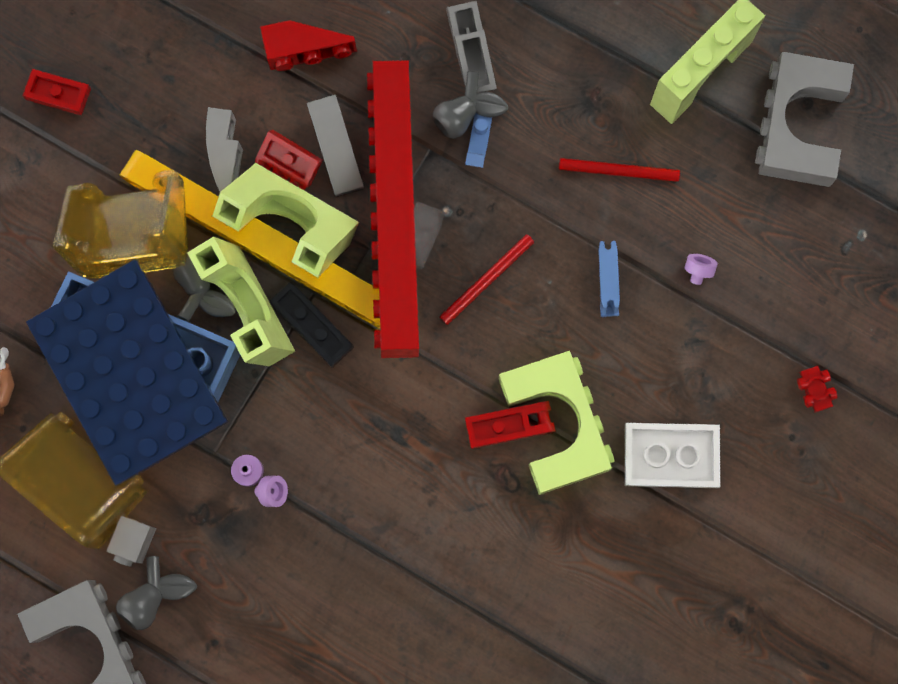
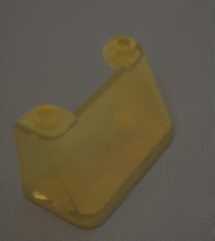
(107, 232)
(69, 481)

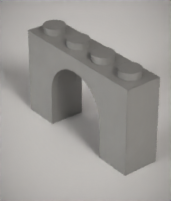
(782, 152)
(84, 607)

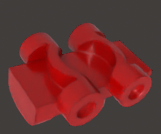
(817, 394)

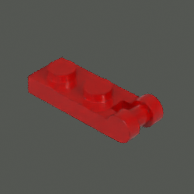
(508, 425)

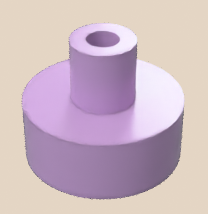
(700, 267)
(253, 474)
(272, 491)

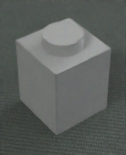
(130, 541)

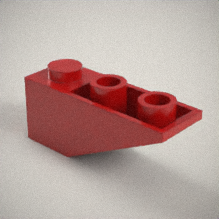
(297, 43)

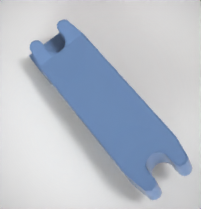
(478, 141)
(609, 280)

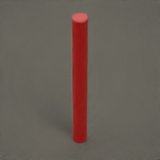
(619, 169)
(486, 279)

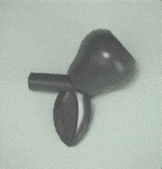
(455, 115)
(199, 294)
(141, 605)

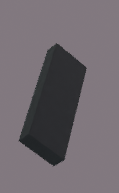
(311, 324)

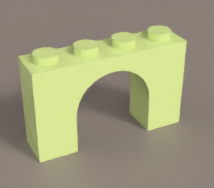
(721, 42)
(264, 192)
(262, 337)
(560, 379)

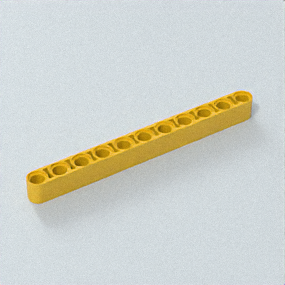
(261, 241)

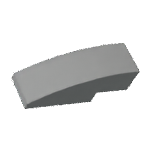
(471, 44)
(335, 145)
(222, 150)

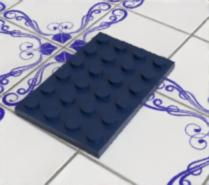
(126, 372)

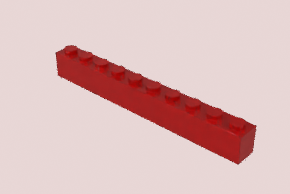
(395, 210)

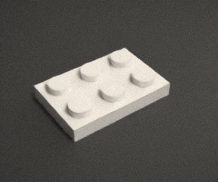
(672, 455)

